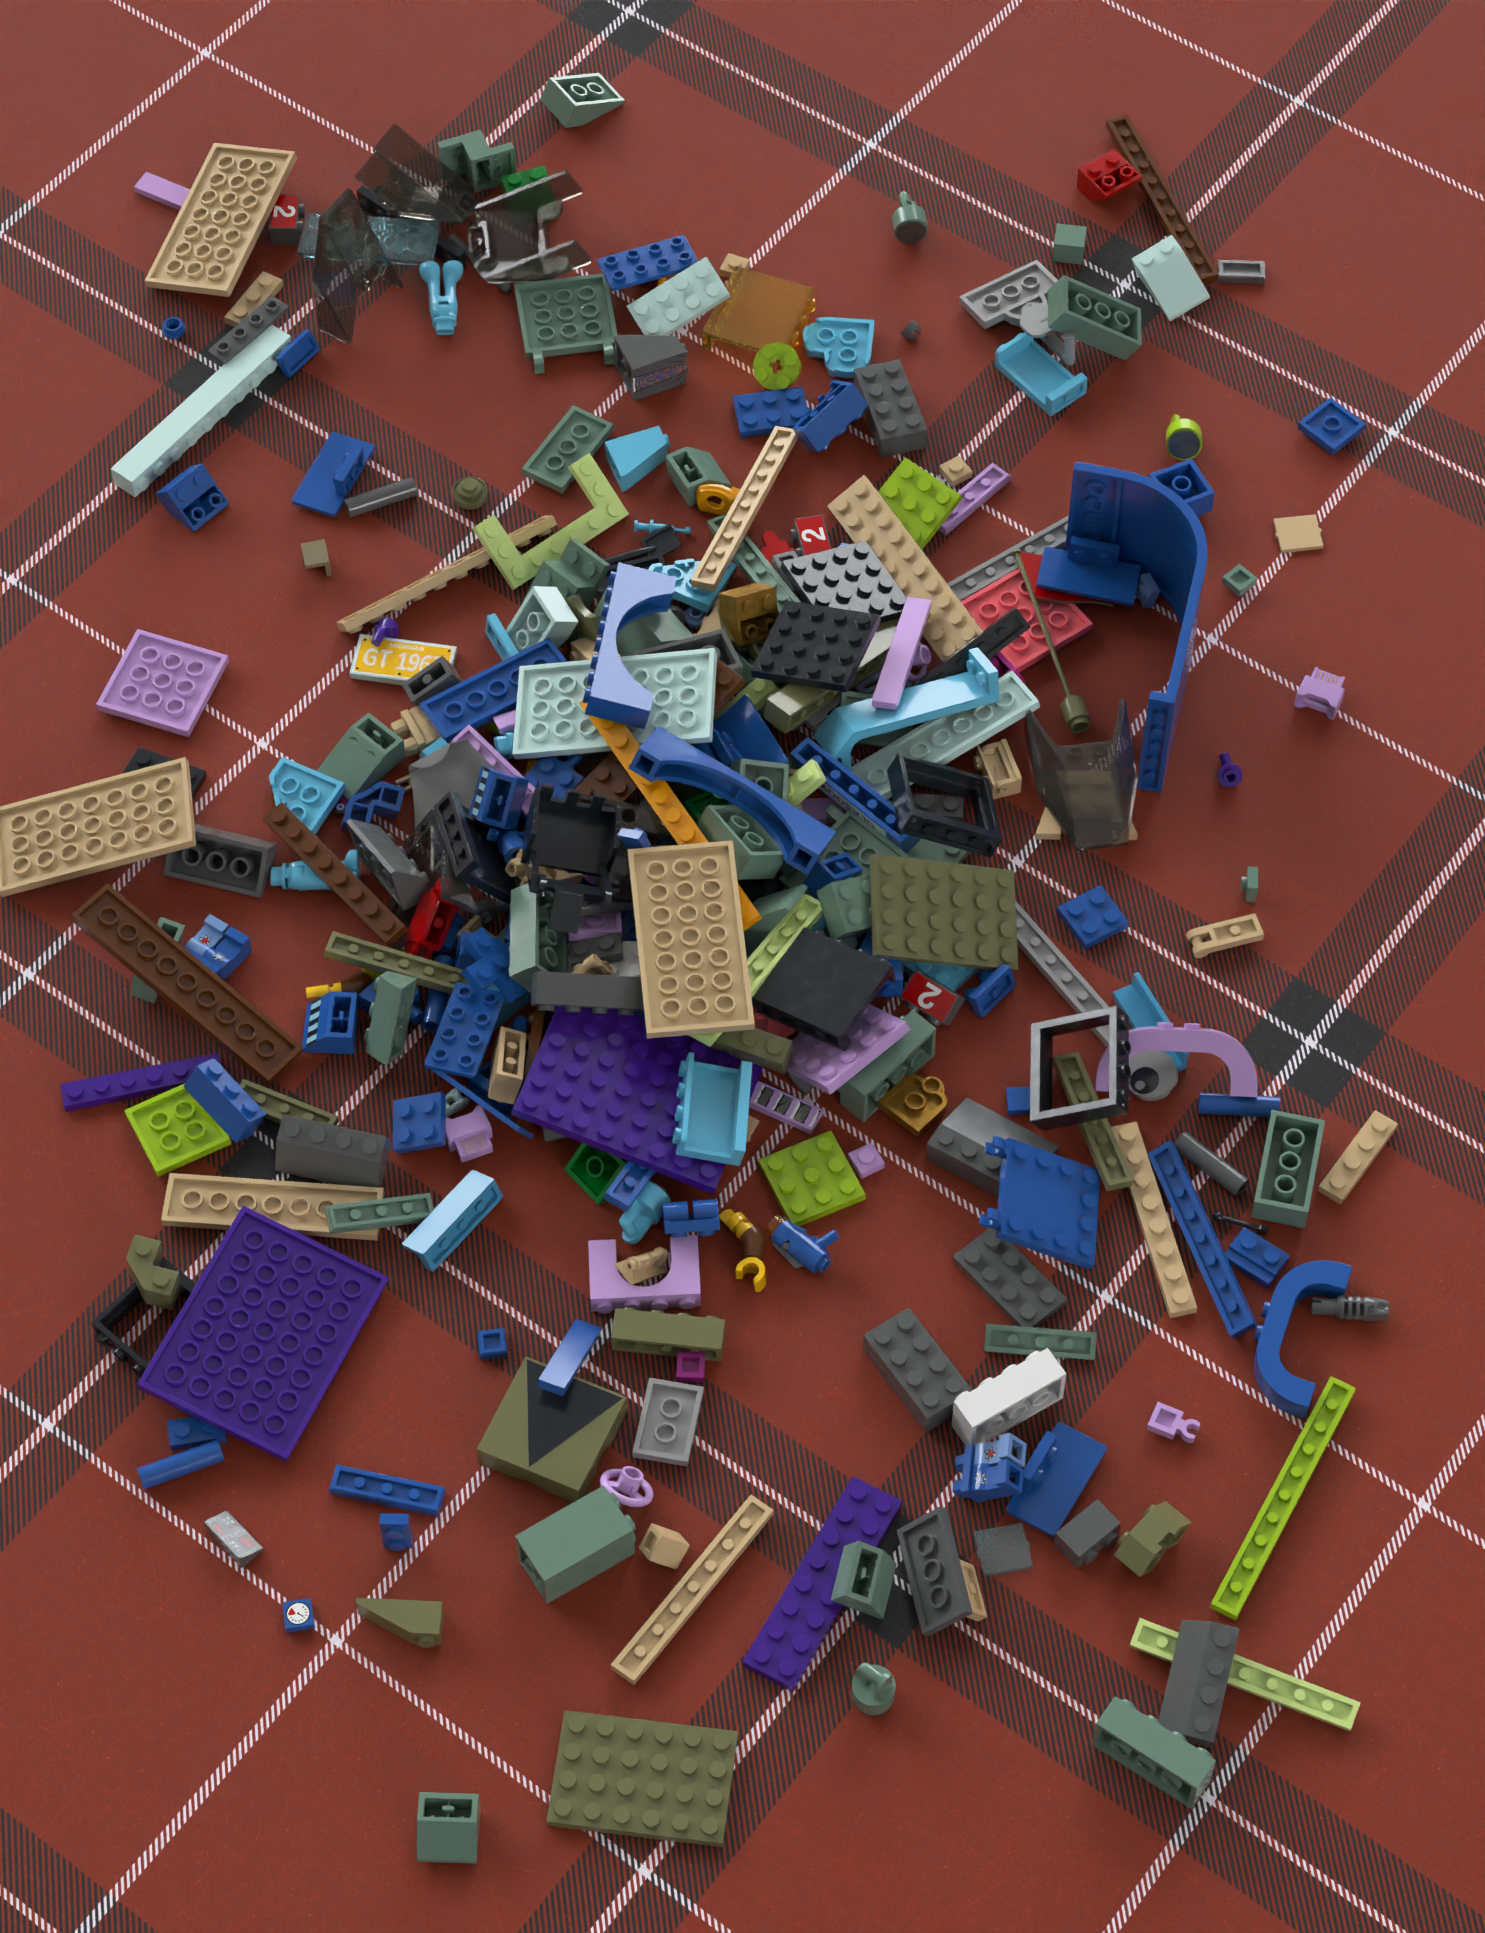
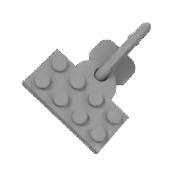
(1021, 301)

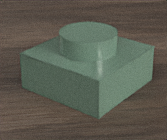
(1239, 580)
(1249, 884)

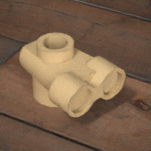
(594, 966)

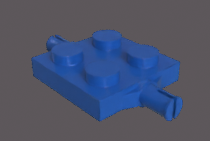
(556, 773)

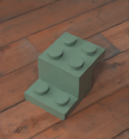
(473, 158)
(575, 573)

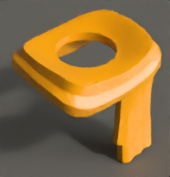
(726, 494)

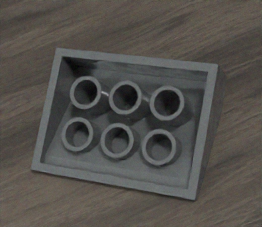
(961, 1141)

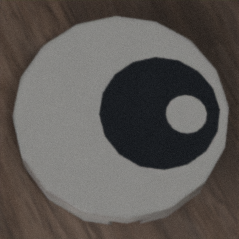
(1152, 1075)

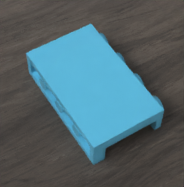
(712, 1111)

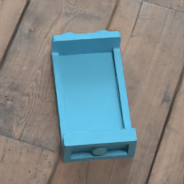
(1039, 374)

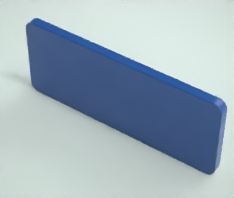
(481, 1101)

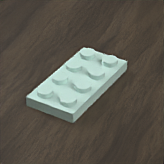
(679, 300)

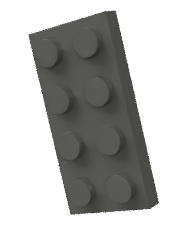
(1009, 1280)
(934, 1571)

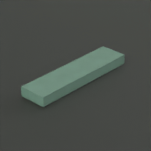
(378, 1213)
(1031, 1339)

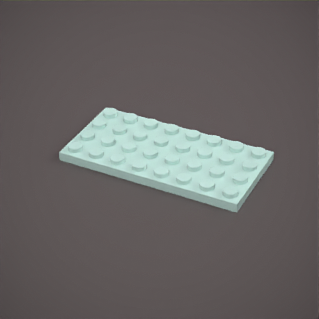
(555, 724)

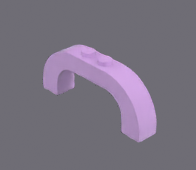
(1190, 1039)

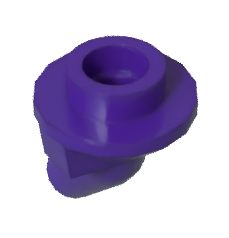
(385, 628)
(1229, 774)

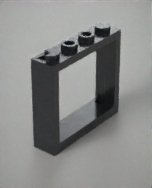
(976, 839)
(1042, 1068)
(119, 1309)

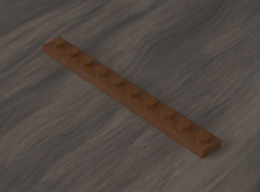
(1160, 196)

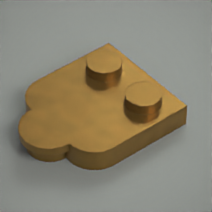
(915, 1102)

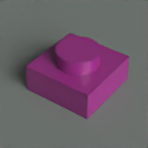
(690, 1367)

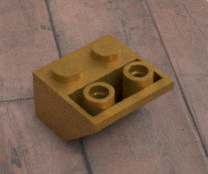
(749, 612)

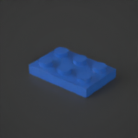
(762, 411)

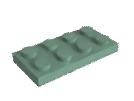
(567, 443)

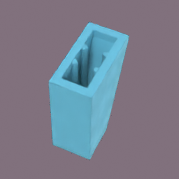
(636, 455)

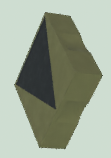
(552, 1436)

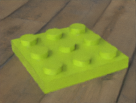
(919, 500)
(175, 1130)
(811, 1179)

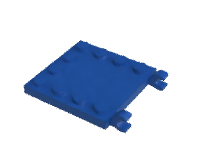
(1045, 1202)

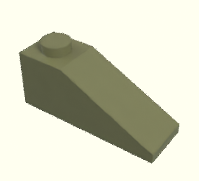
(410, 1619)

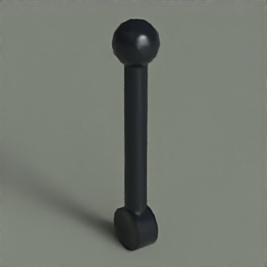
(1261, 1229)

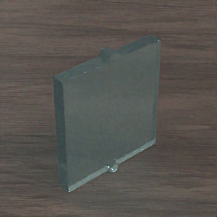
(1003, 1549)

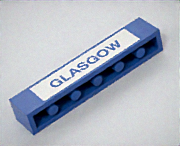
(853, 793)

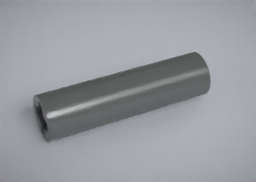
(380, 497)
(1211, 1164)

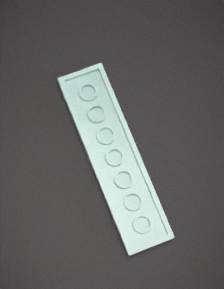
(950, 735)

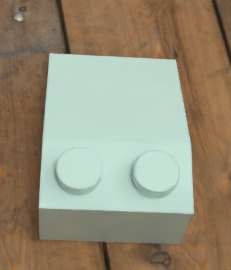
(1170, 278)
(541, 617)

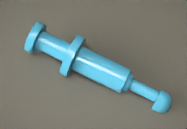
(652, 527)

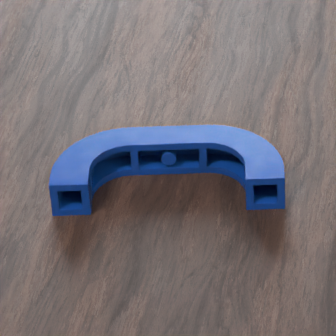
(1306, 1280)

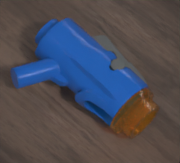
(798, 1246)

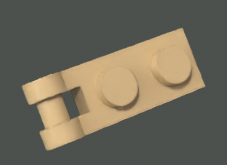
(1225, 935)

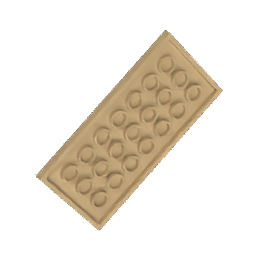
(221, 219)
(96, 826)
(690, 939)

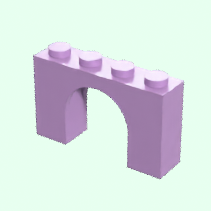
(677, 1289)

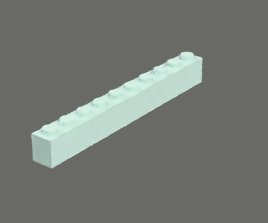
(199, 412)

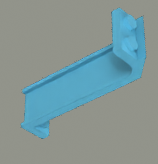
(917, 704)

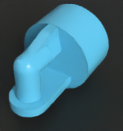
(643, 1212)

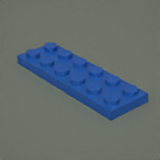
(484, 694)

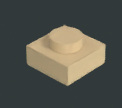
(730, 262)
(955, 471)

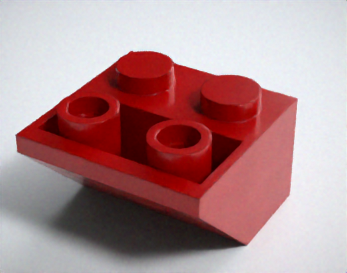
(1106, 176)

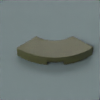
(587, 621)

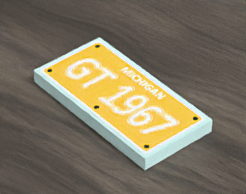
(395, 659)

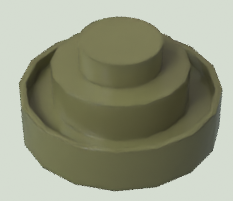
(470, 493)

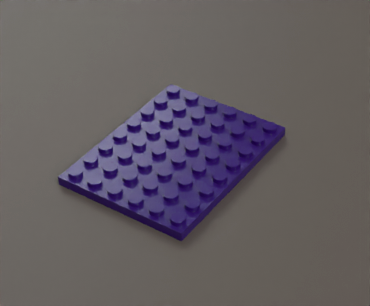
(618, 1090)
(263, 1333)

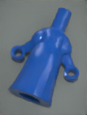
(508, 841)

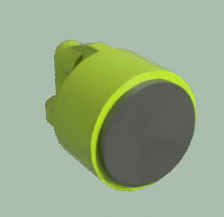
(1183, 438)

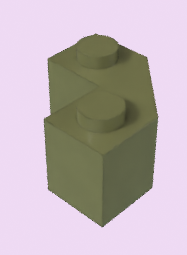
(156, 1284)
(1149, 1539)

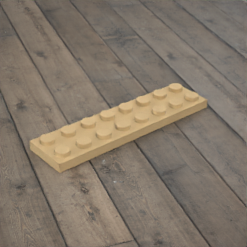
(216, 1201)

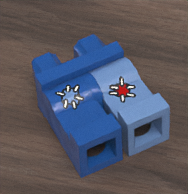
(219, 946)
(988, 1469)

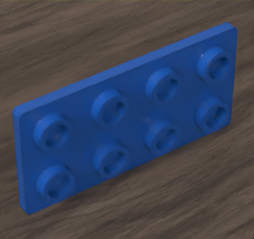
(647, 262)
(333, 474)
(1089, 571)
(745, 735)
(465, 1031)
(1056, 1478)

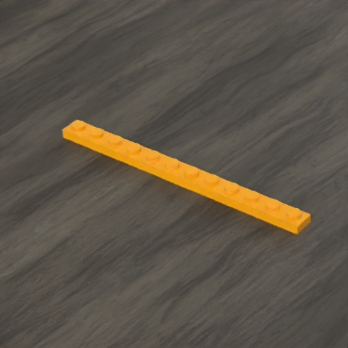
(662, 799)

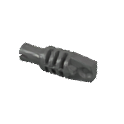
(1351, 1308)

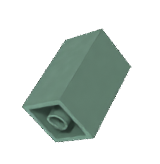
(647, 630)
(576, 1544)

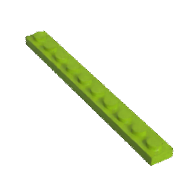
(1282, 1498)

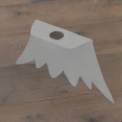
(447, 769)

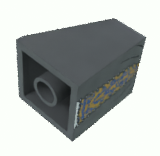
(650, 363)

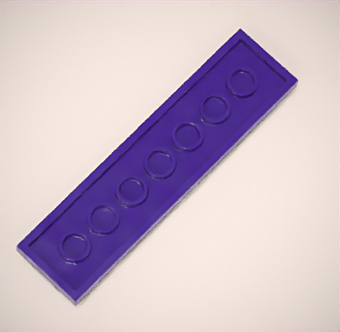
(805, 1607)

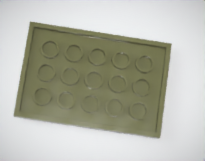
(943, 913)
(642, 1778)

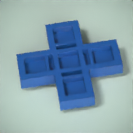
(490, 966)

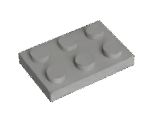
(668, 1422)

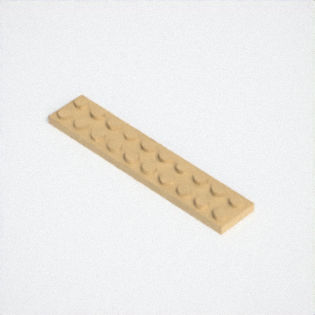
(870, 519)

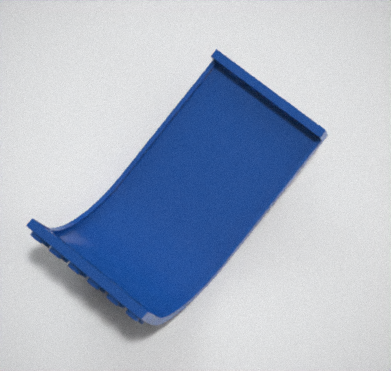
(1170, 544)

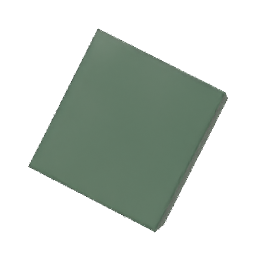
(1069, 244)

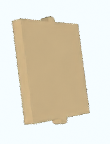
(1298, 533)

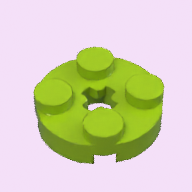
(788, 359)

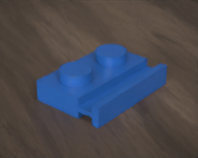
(1256, 1257)

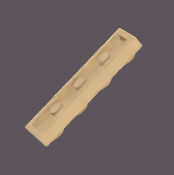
(1357, 1157)

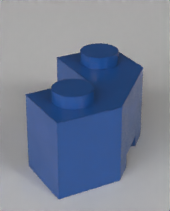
(380, 799)

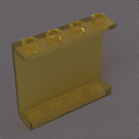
(759, 312)

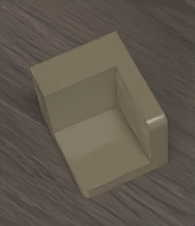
(316, 555)

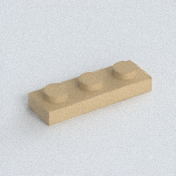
(261, 289)

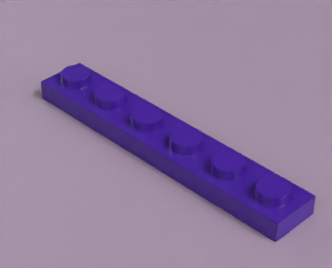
(130, 1083)

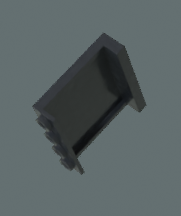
(470, 853)
(822, 987)

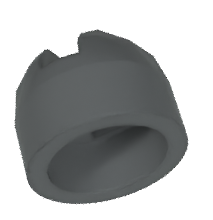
(910, 329)

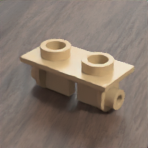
(643, 1266)

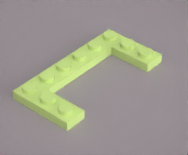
(520, 568)
(810, 775)

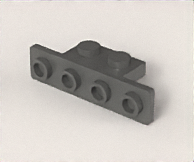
(248, 330)

